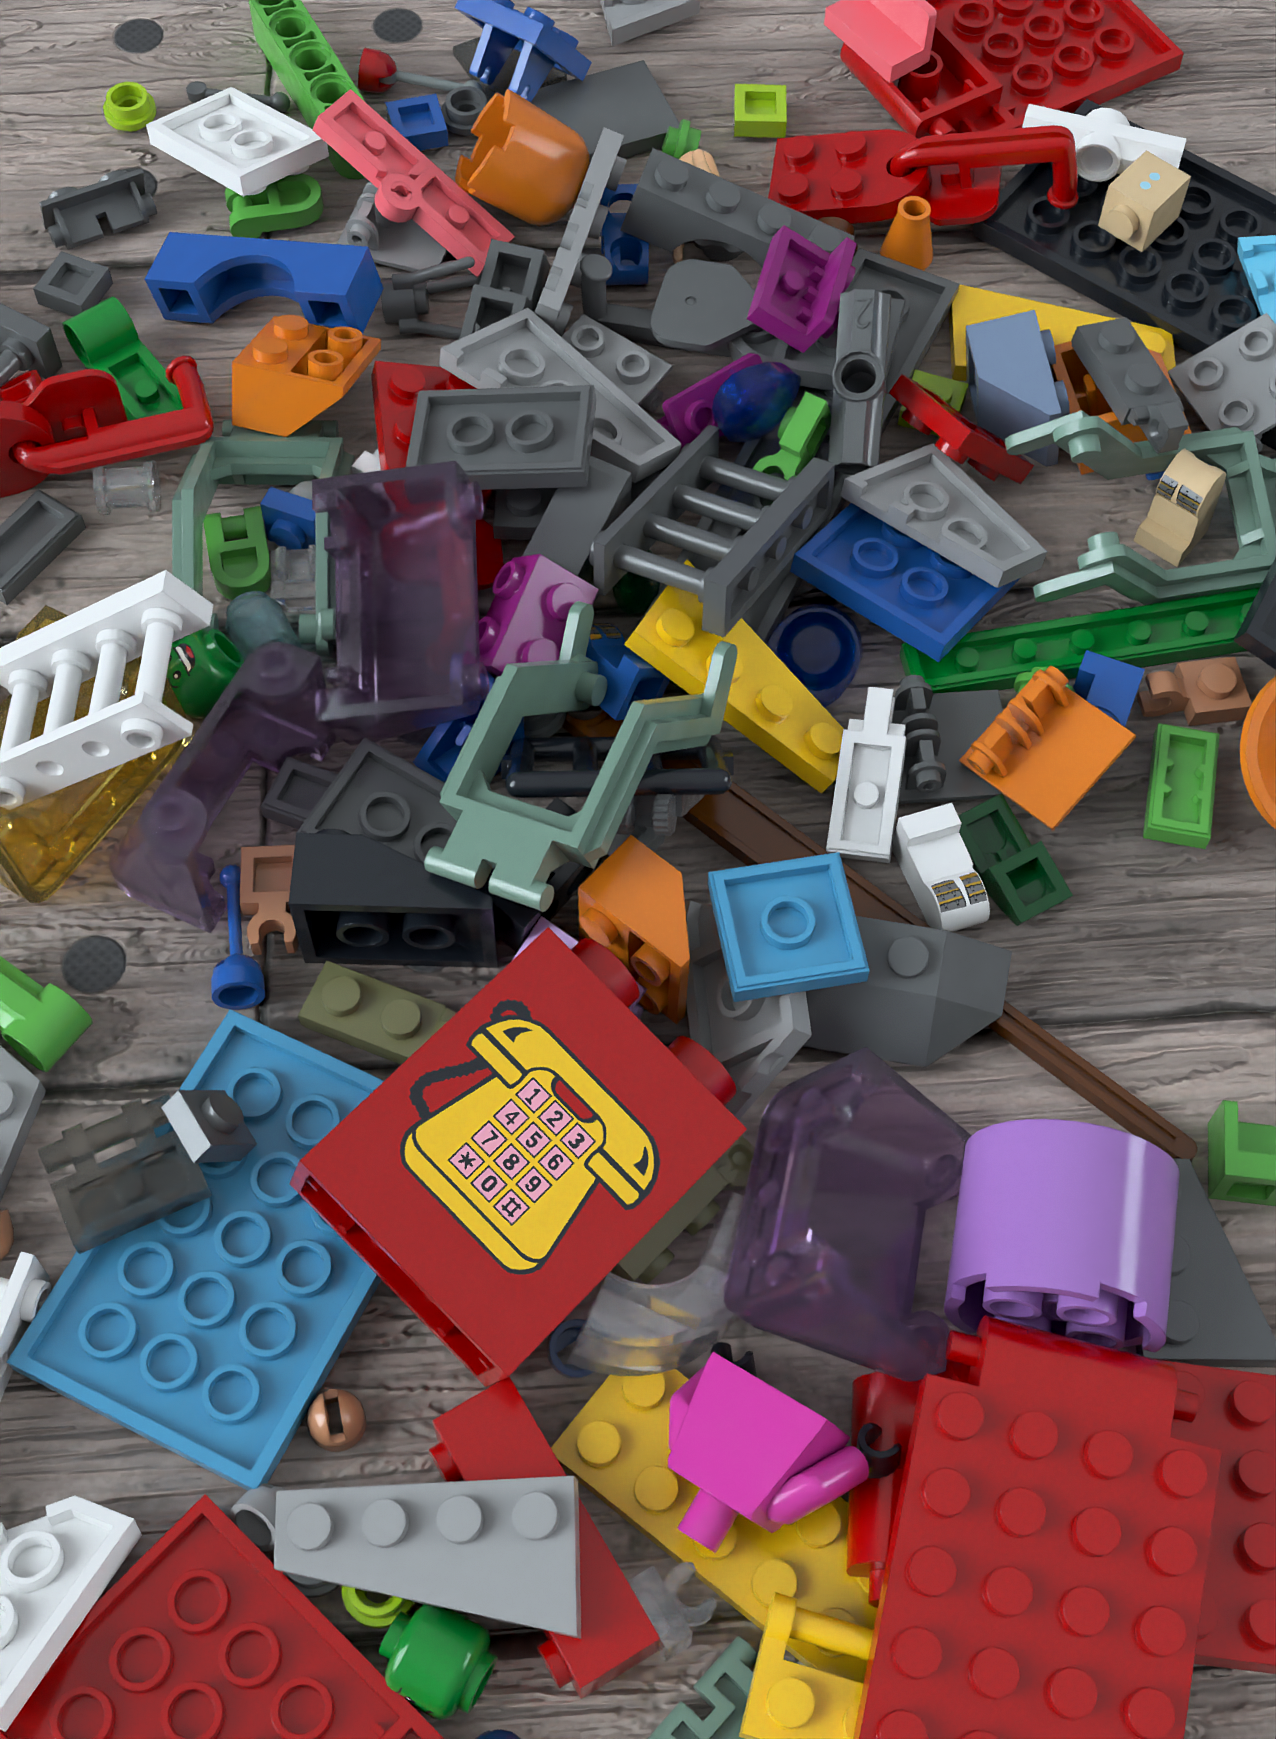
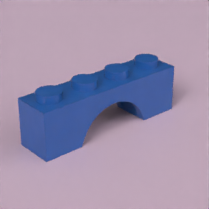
(209, 274)

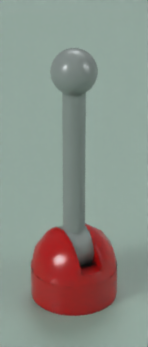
(379, 73)

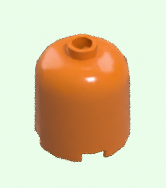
(524, 161)

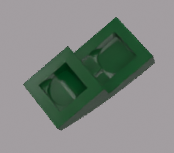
(1013, 871)

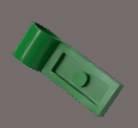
(109, 342)

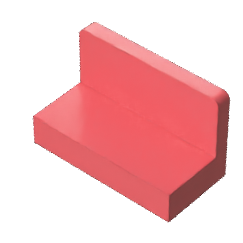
(885, 33)

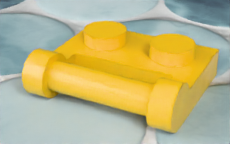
(799, 1700)

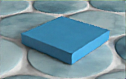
(787, 927)

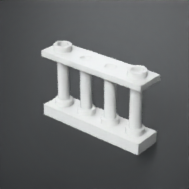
(89, 645)

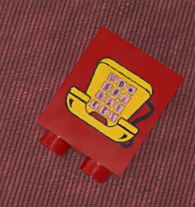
(521, 1152)

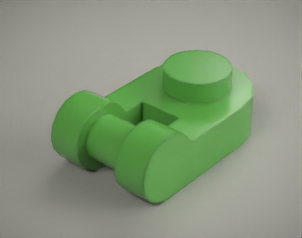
(282, 205)
(241, 563)

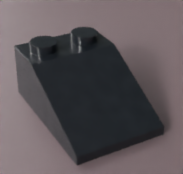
(383, 908)

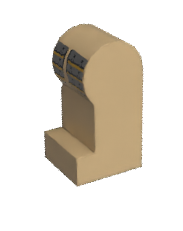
(1181, 508)

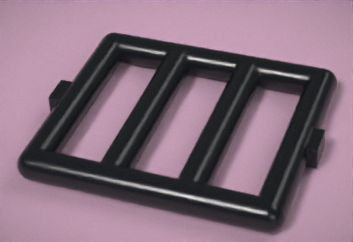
(585, 752)

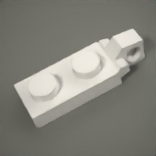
(868, 782)

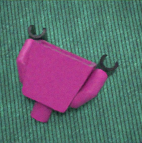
(759, 1451)

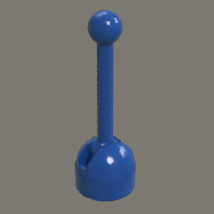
(238, 979)

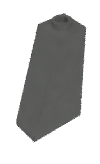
(578, 516)

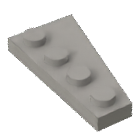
(584, 221)
(531, 354)
(452, 1545)

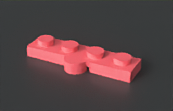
(408, 181)

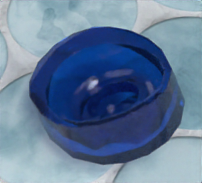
(755, 400)
(819, 649)

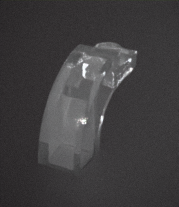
(661, 1326)

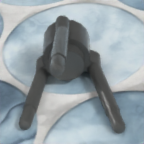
(407, 296)

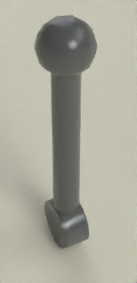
(198, 90)

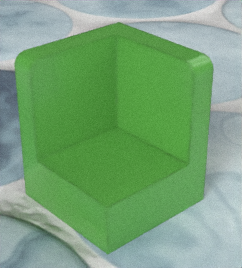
(1240, 1158)

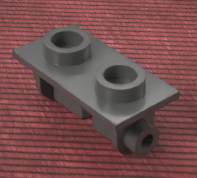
(74, 212)

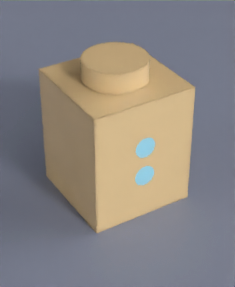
(1144, 201)

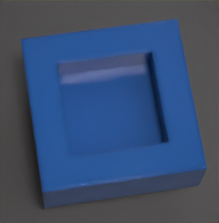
(419, 121)
(288, 519)

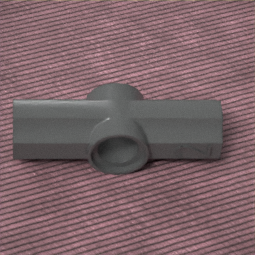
(860, 348)

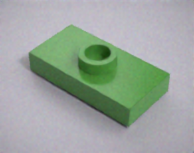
(1181, 786)

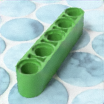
(302, 63)

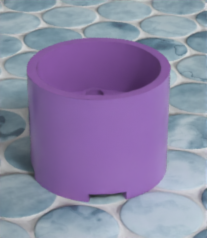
(1065, 1232)

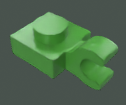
(799, 437)

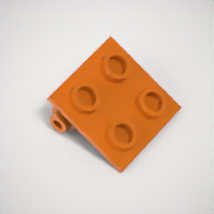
(1047, 748)

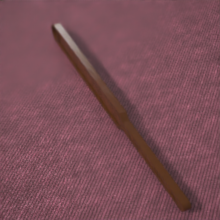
(761, 836)

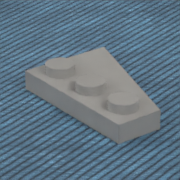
(948, 513)

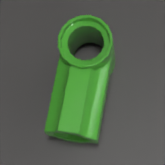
(38, 1019)

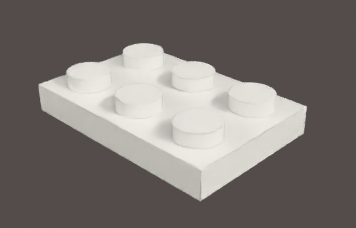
(238, 141)

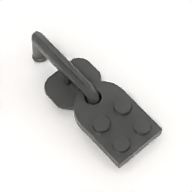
(706, 312)

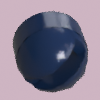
(561, 1338)

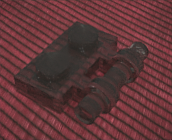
(125, 1189)

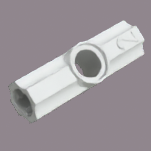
(1106, 140)

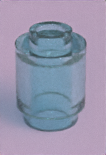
(257, 620)

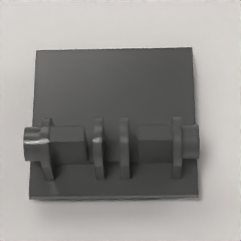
(937, 736)

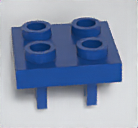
(528, 33)

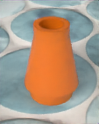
(910, 234)

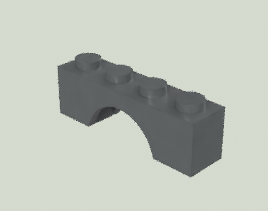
(689, 204)

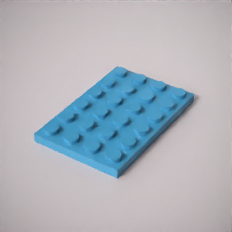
(231, 1308)

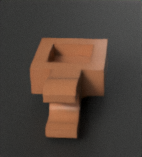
(1202, 689)

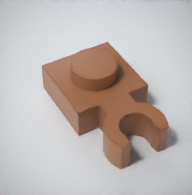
(265, 894)

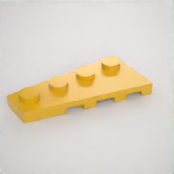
(979, 305)
(764, 695)

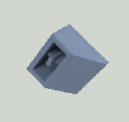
(1014, 378)

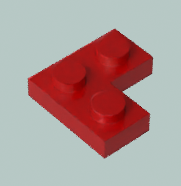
(957, 434)

